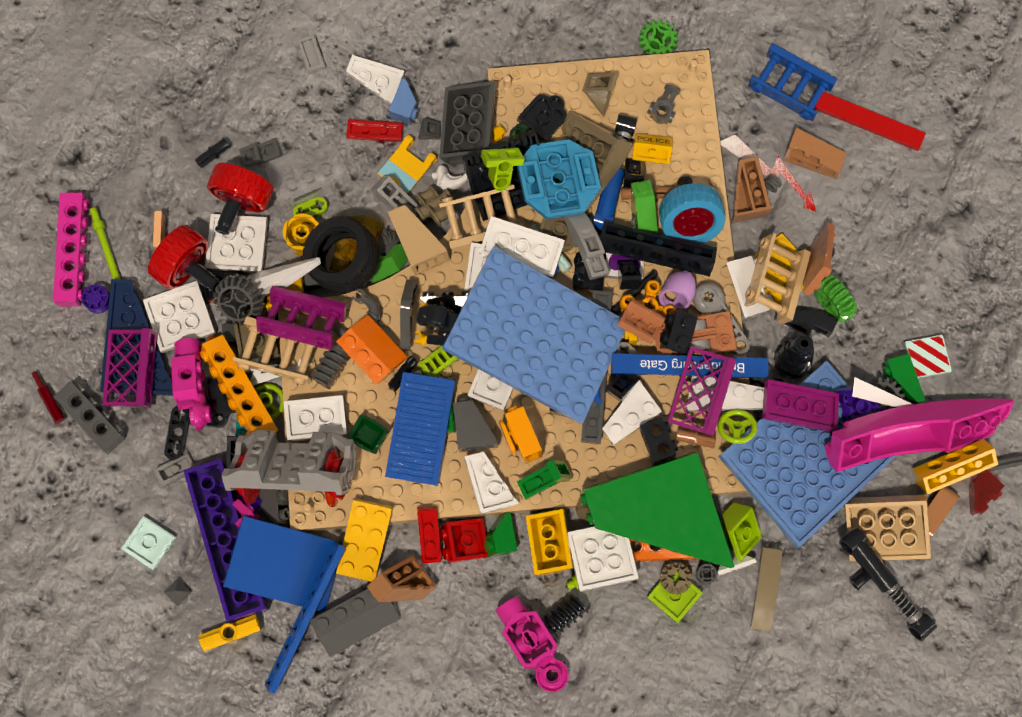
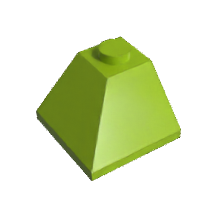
(742, 529)

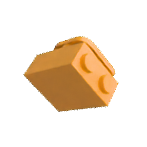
(521, 435)

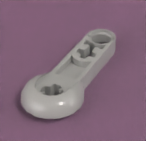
(717, 305)

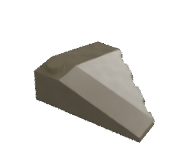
(607, 147)

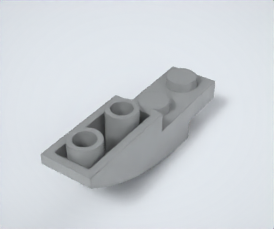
(589, 245)

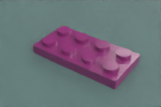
(800, 406)

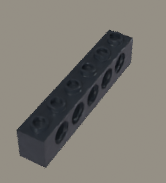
(658, 249)

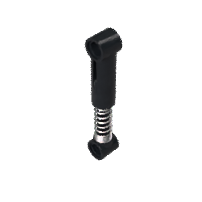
(856, 545)

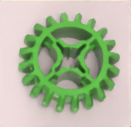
(836, 299)

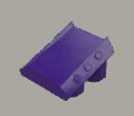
(855, 407)

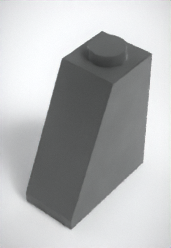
(471, 427)

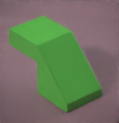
(390, 263)

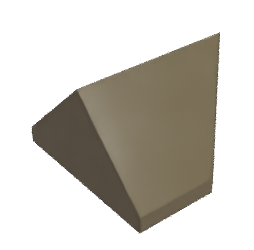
(599, 89)

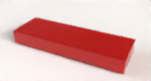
(374, 130)
(429, 534)

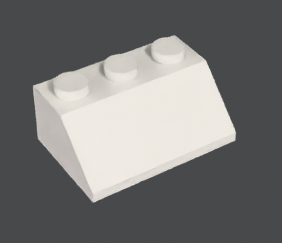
(741, 274)

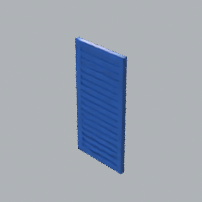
(420, 428)

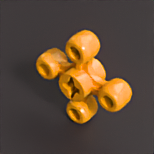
(650, 298)

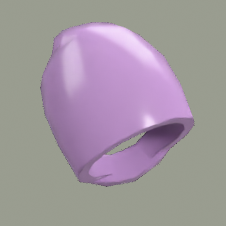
(684, 288)

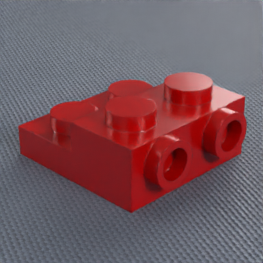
(463, 540)

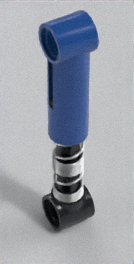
(608, 198)

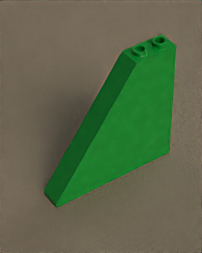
(662, 507)

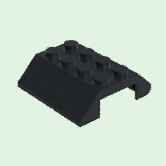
(480, 182)

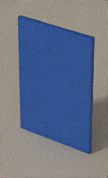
(277, 562)

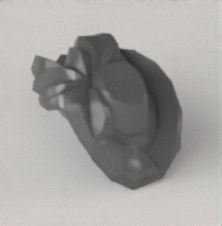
(387, 241)

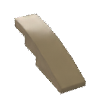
(766, 588)

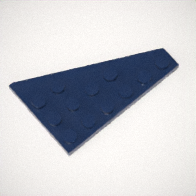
(127, 314)

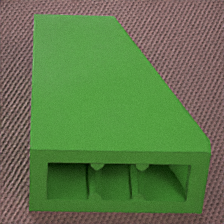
(644, 206)

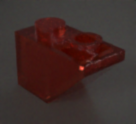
(982, 491)

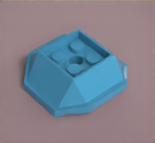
(564, 161)

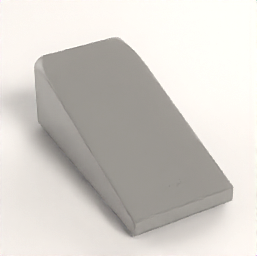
(172, 471)

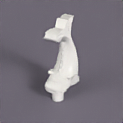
(446, 180)

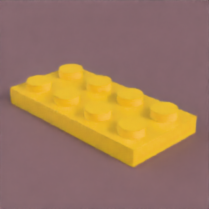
(364, 539)

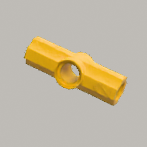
(241, 629)

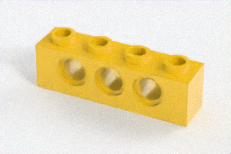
(955, 466)

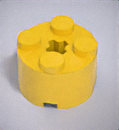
(295, 228)

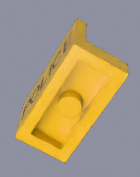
(652, 148)

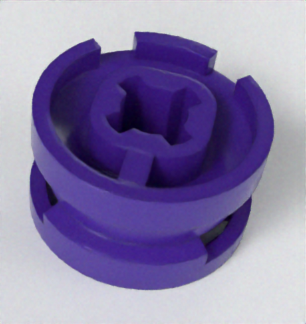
(96, 299)

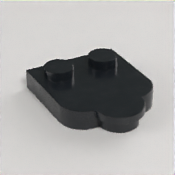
(544, 116)

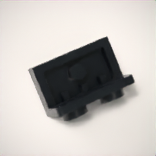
(581, 278)
(678, 331)

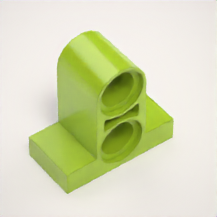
(501, 165)

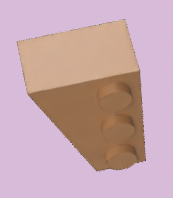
(814, 154)
(750, 192)
(402, 582)

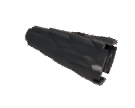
(794, 356)

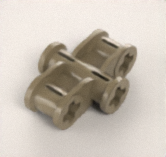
(429, 205)

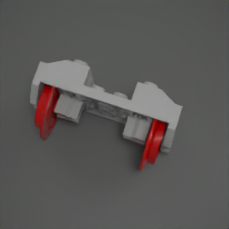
(314, 466)

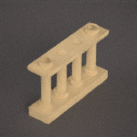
(476, 234)
(794, 278)
(245, 364)

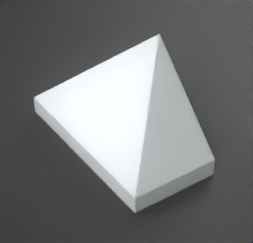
(747, 561)

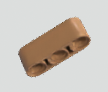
(939, 507)

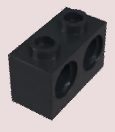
(653, 442)

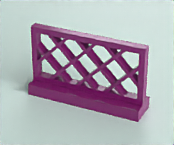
(145, 368)
(719, 391)

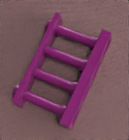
(305, 303)

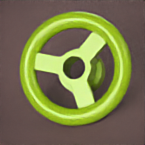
(268, 395)
(735, 434)

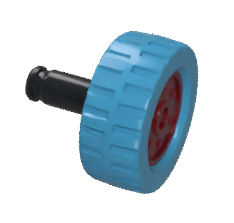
(692, 212)

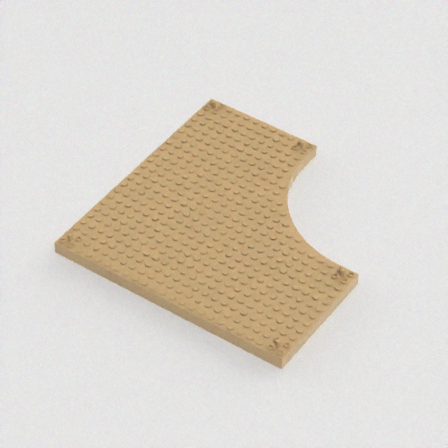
(694, 154)

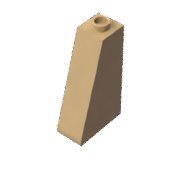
(419, 244)

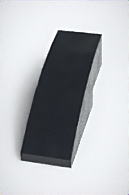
(806, 321)

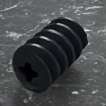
(565, 614)

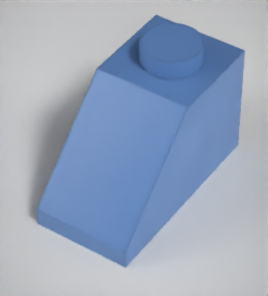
(404, 104)

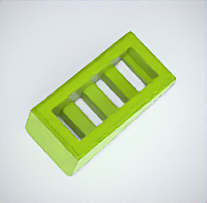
(435, 355)

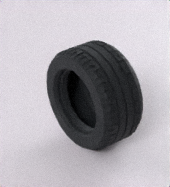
(362, 267)

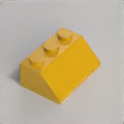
(549, 542)

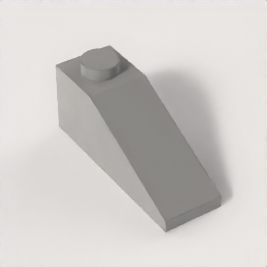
(393, 195)

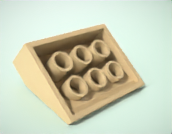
(893, 525)

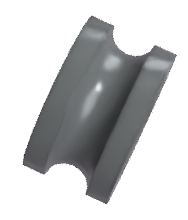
(772, 183)

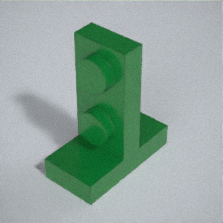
(545, 478)

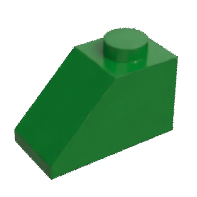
(501, 537)

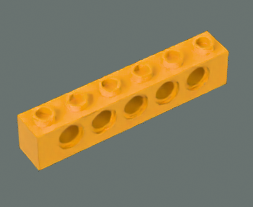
(220, 348)

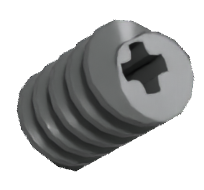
(328, 366)

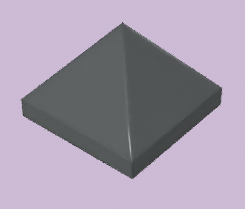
(177, 591)

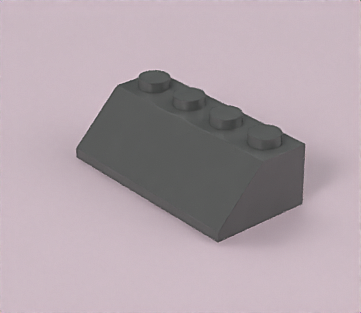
(353, 621)

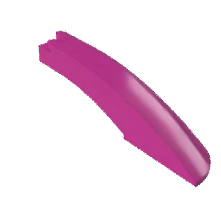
(915, 429)

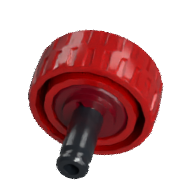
(239, 190)
(180, 258)

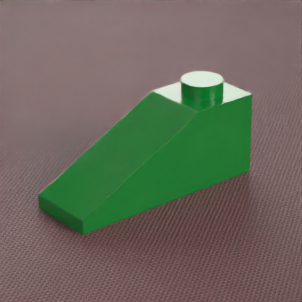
(903, 371)

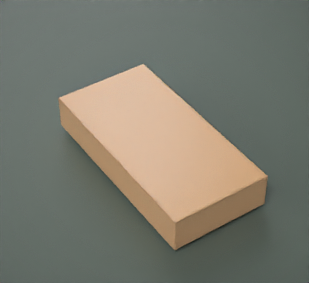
(159, 228)

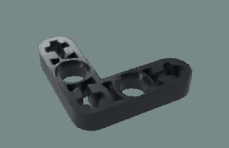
(186, 420)

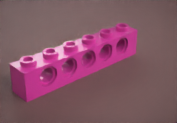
(67, 204)

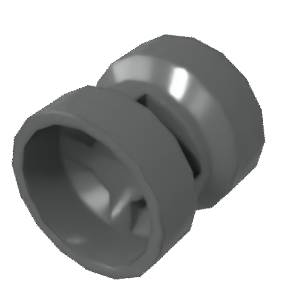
(706, 574)

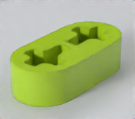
(310, 205)

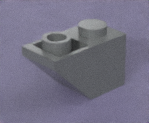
(275, 505)

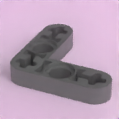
(406, 307)

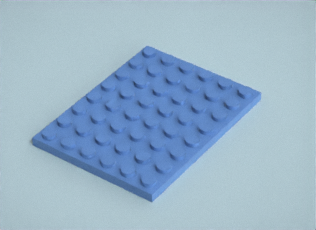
(535, 335)
(790, 471)

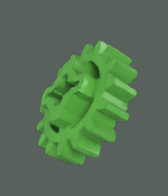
(660, 32)

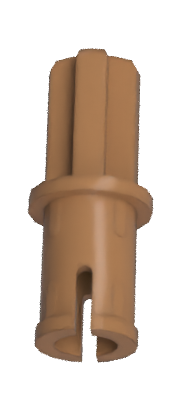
(695, 438)

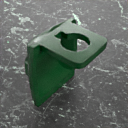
(368, 434)

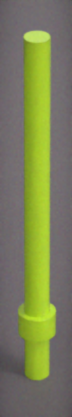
(98, 226)

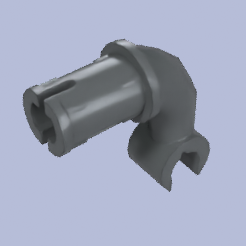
(373, 306)

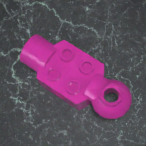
(187, 381)
(532, 643)

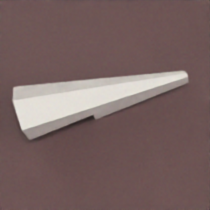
(282, 275)

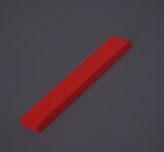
(870, 121)

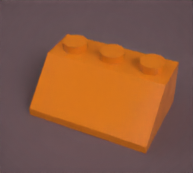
(372, 349)

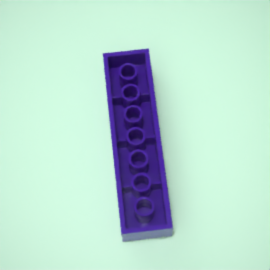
(219, 532)

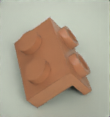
(641, 321)

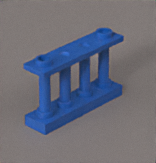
(805, 70)

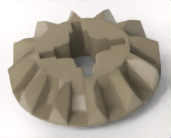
(667, 582)

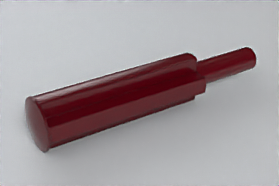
(48, 400)

